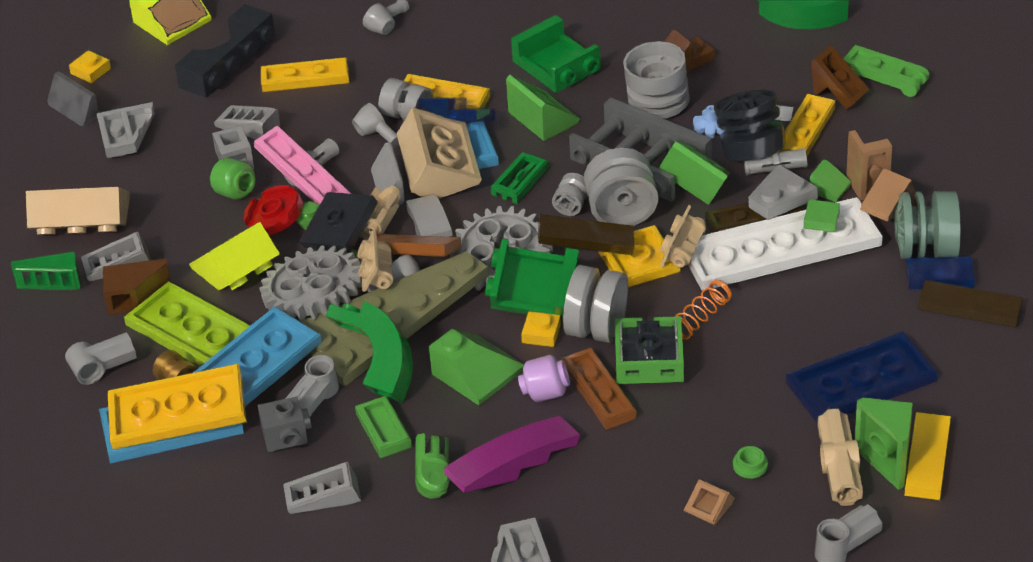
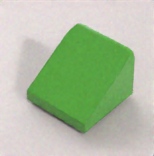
(830, 181)

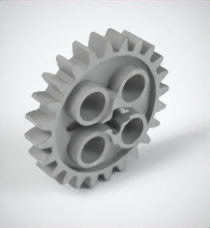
(486, 233)
(312, 282)

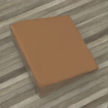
(708, 502)

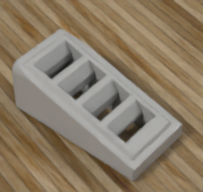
(254, 120)
(123, 251)
(343, 489)

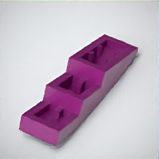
(506, 455)

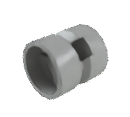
(399, 97)

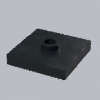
(339, 221)

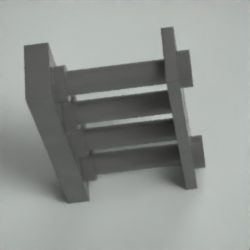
(639, 127)

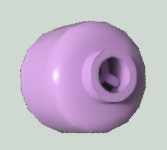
(544, 378)

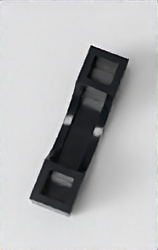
(207, 69)

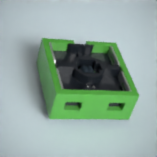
(649, 350)

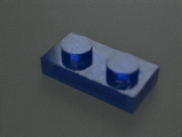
(942, 269)

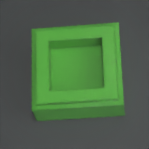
(821, 215)

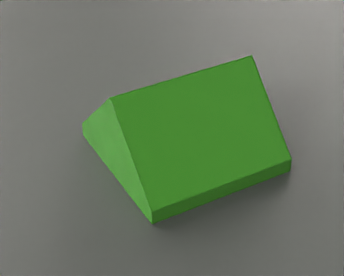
(537, 109)
(694, 171)
(884, 436)

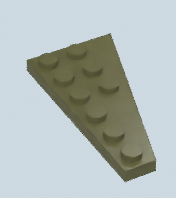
(406, 302)

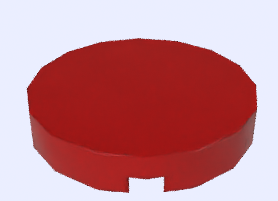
(275, 209)

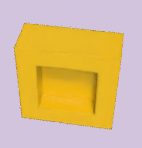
(89, 66)
(541, 329)

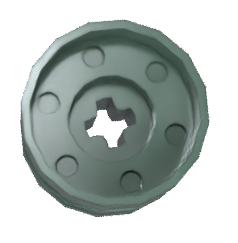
(928, 224)

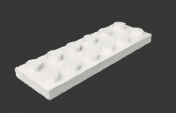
(780, 245)

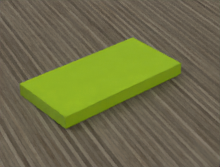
(184, 323)

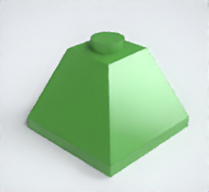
(472, 365)

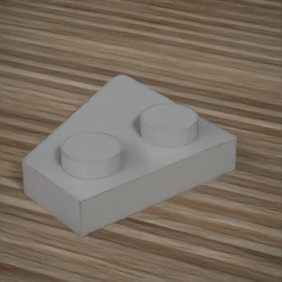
(124, 128)
(781, 193)
(520, 543)

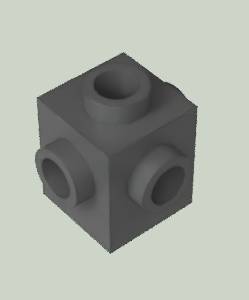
(283, 423)

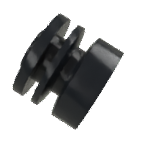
(750, 125)

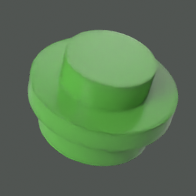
(307, 214)
(750, 462)

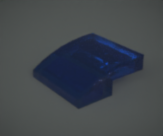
(456, 109)

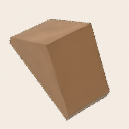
(884, 195)

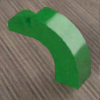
(804, 13)
(392, 357)

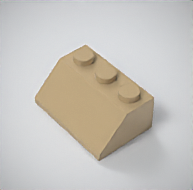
(437, 154)
(77, 209)

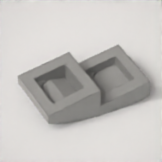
(429, 216)

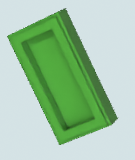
(383, 426)

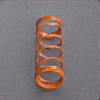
(713, 295)

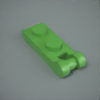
(887, 70)

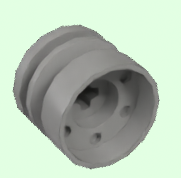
(657, 78)

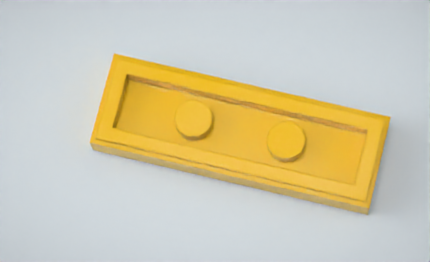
(304, 74)
(475, 95)
(808, 123)
(927, 456)

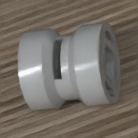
(570, 194)

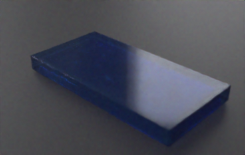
(870, 371)

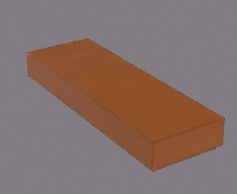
(421, 245)
(599, 388)

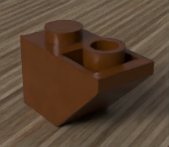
(132, 283)

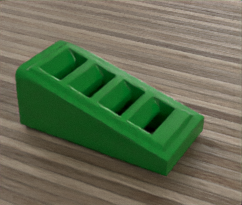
(65, 276)

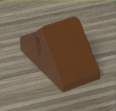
(695, 49)
(833, 72)

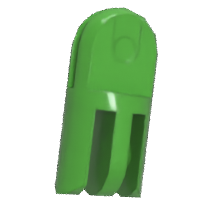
(429, 467)

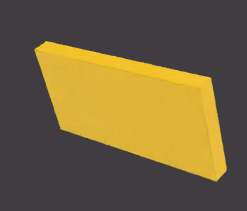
(176, 406)

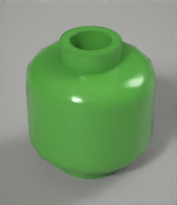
(232, 178)

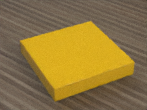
(645, 261)

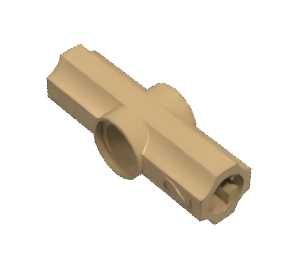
(840, 457)

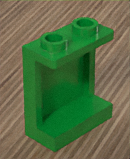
(553, 56)
(530, 280)

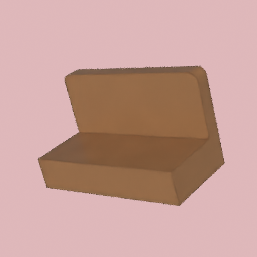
(866, 162)

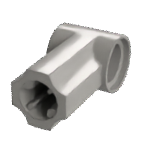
(91, 361)
(317, 384)
(842, 535)

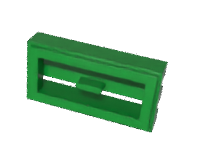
(524, 180)

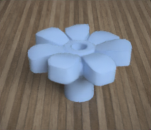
(707, 123)

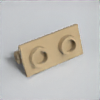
(383, 212)
(683, 243)
(375, 263)

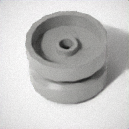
(621, 187)
(594, 303)

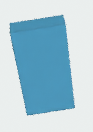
(482, 145)

